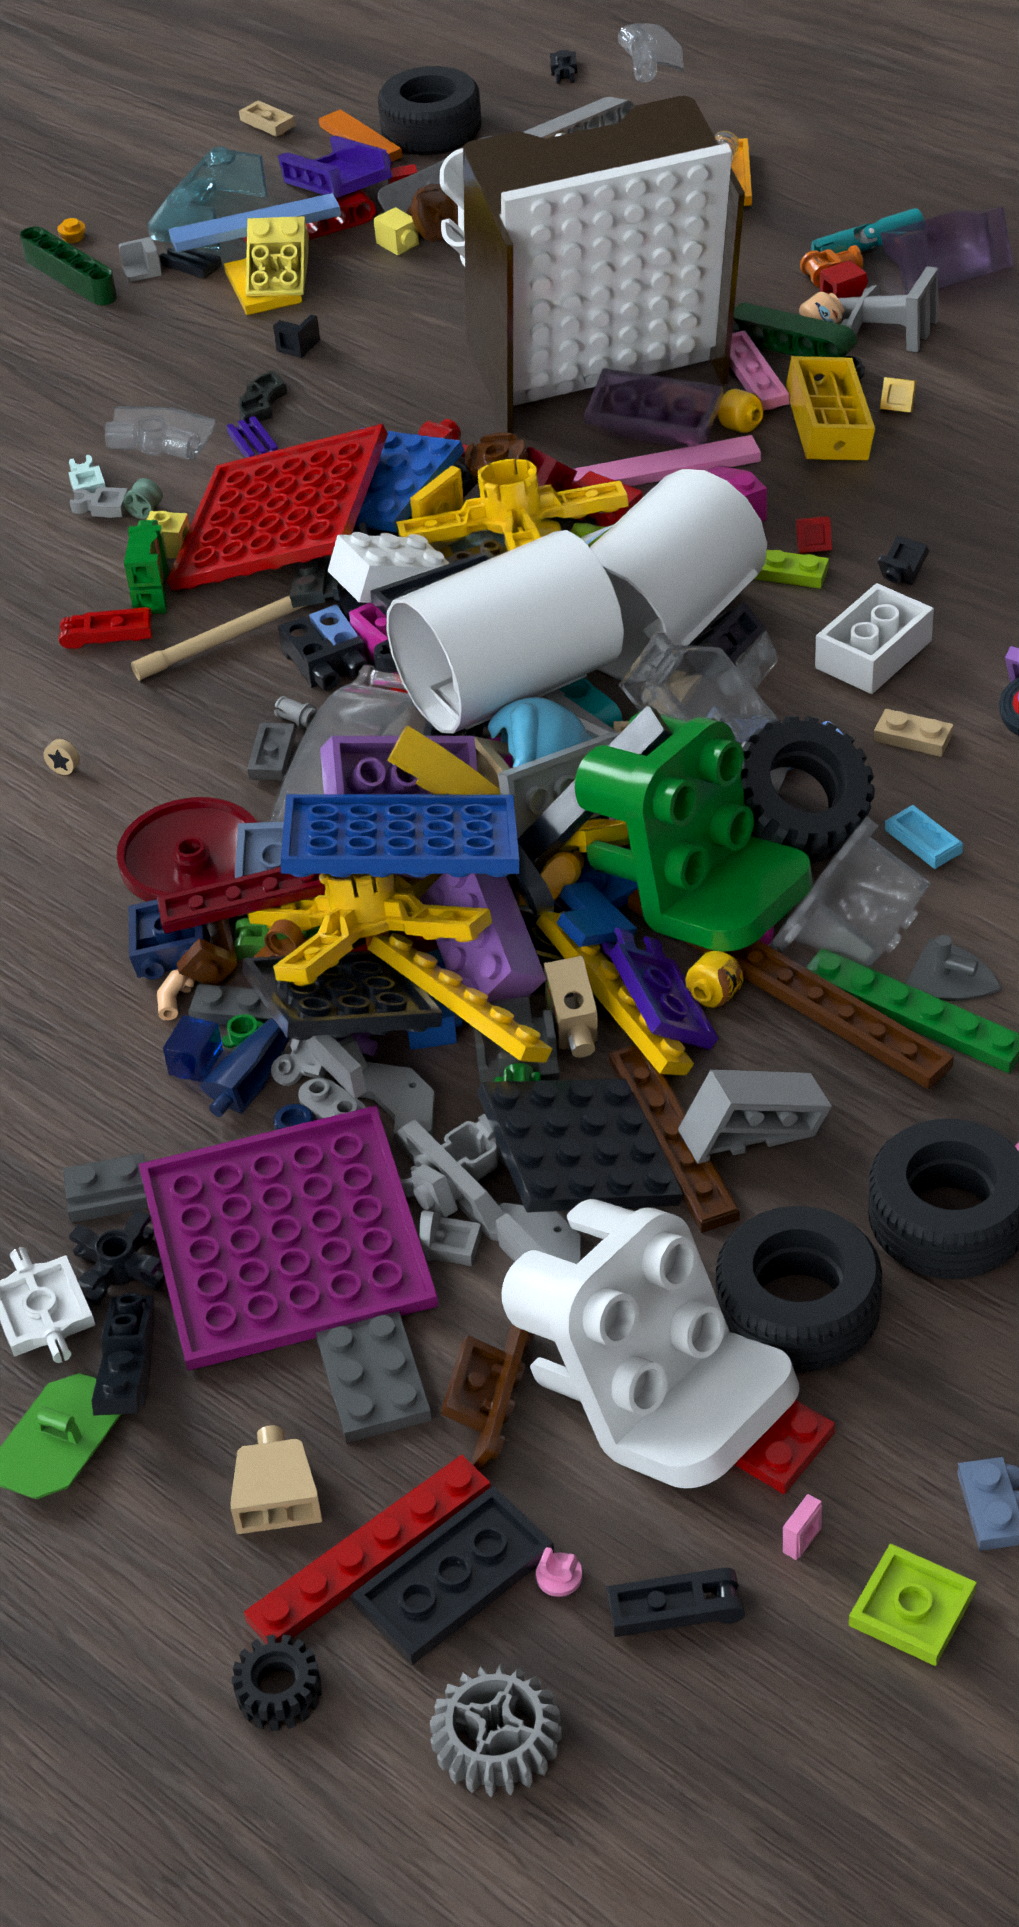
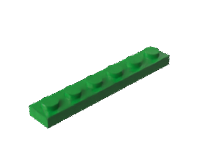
(921, 1011)

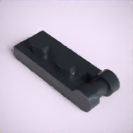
(674, 1601)

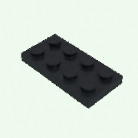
(452, 1574)

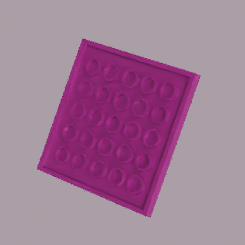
(284, 1236)

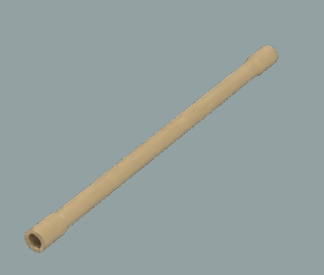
(163, 659)

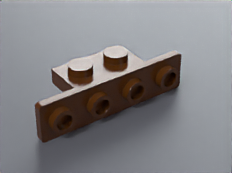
(483, 1387)

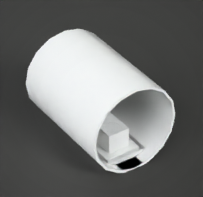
(679, 559)
(505, 631)

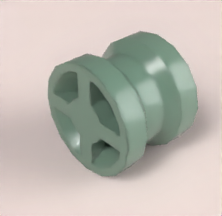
(142, 498)

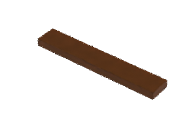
(700, 1183)

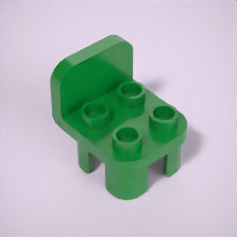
(691, 837)

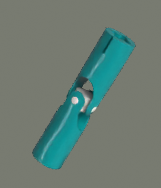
(868, 233)

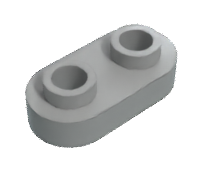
(326, 1098)

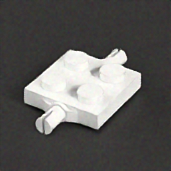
(42, 1305)

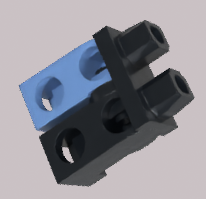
(324, 650)

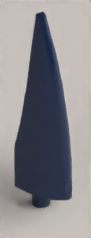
(245, 1070)

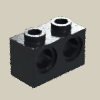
(732, 632)

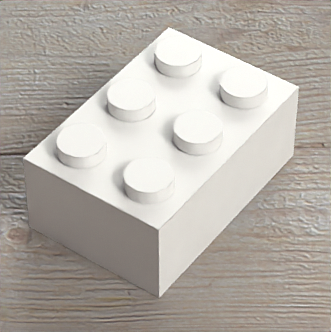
(375, 561)
(874, 638)

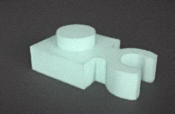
(85, 475)

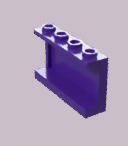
(343, 171)

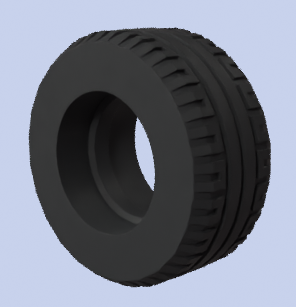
(430, 110)
(938, 1239)
(808, 1244)

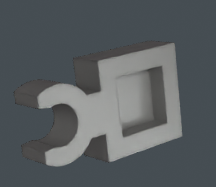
(103, 503)

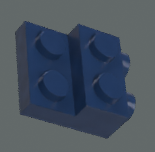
(153, 950)

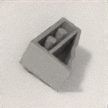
(752, 1108)

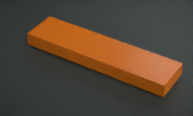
(346, 126)

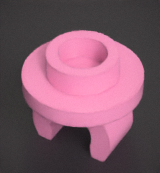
(558, 1573)

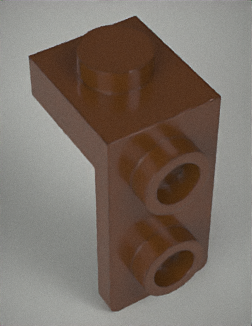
(210, 961)

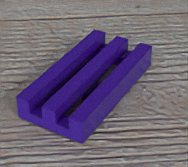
(246, 429)

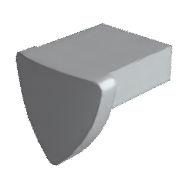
(449, 1238)

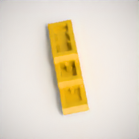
(436, 767)

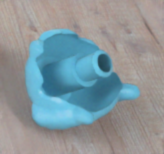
(536, 728)

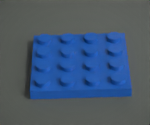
(402, 470)

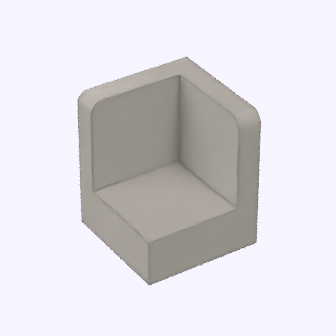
(139, 259)

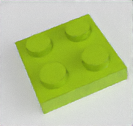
(912, 1604)

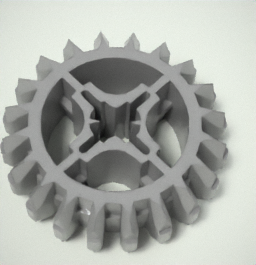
(506, 1753)

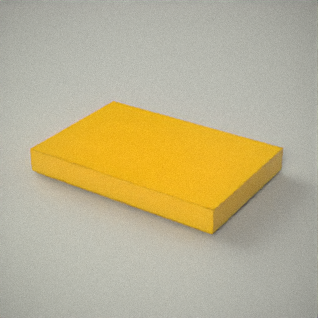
(254, 304)

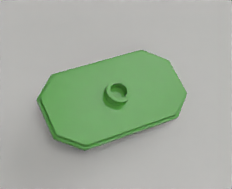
(53, 1439)

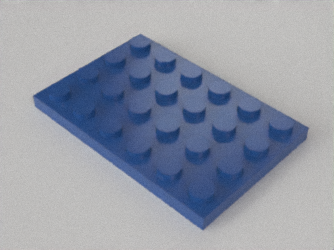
(399, 835)

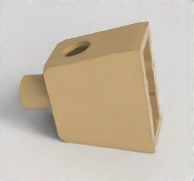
(273, 1485)

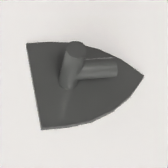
(951, 972)

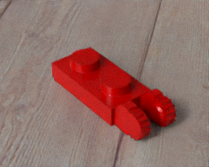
(105, 627)

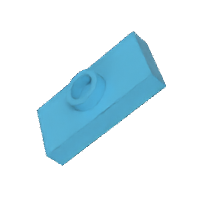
(923, 836)

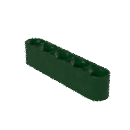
(68, 265)
(793, 332)

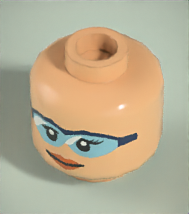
(823, 307)

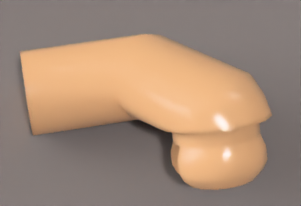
(168, 991)

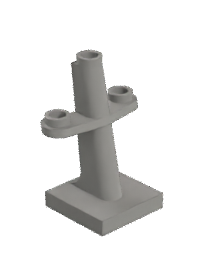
(910, 310)

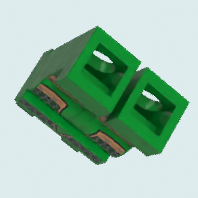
(147, 566)

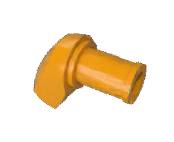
(560, 870)

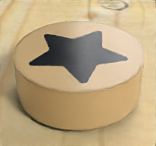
(61, 756)

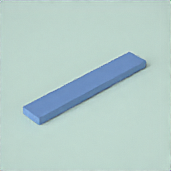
(235, 226)

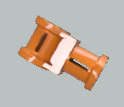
(827, 259)

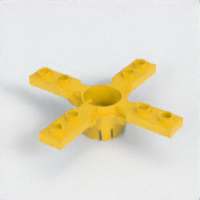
(514, 506)
(364, 908)

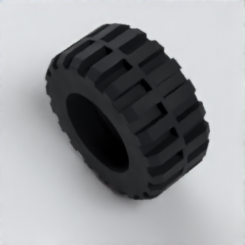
(830, 761)

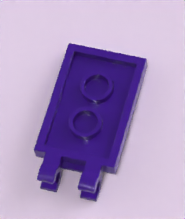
(660, 991)

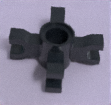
(117, 1257)

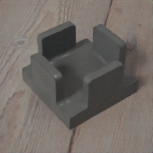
(494, 1059)

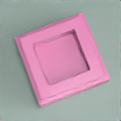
(802, 1527)

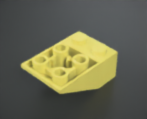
(276, 256)

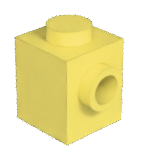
(396, 231)
(174, 529)

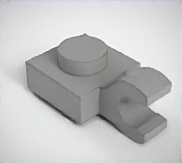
(430, 1190)

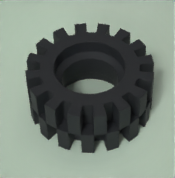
(283, 1705)

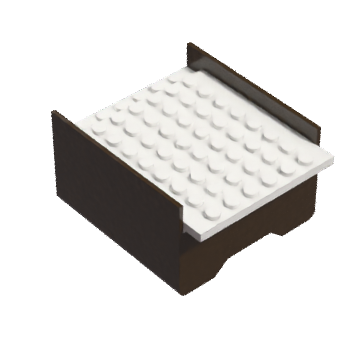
(600, 253)

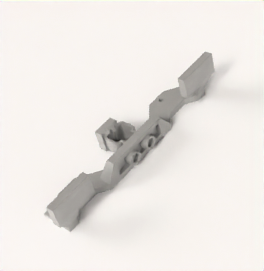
(464, 1158)

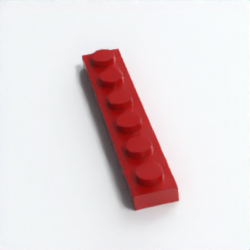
(366, 1552)

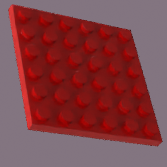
(278, 508)

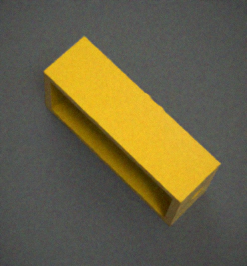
(831, 411)

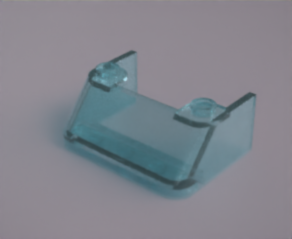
(217, 170)

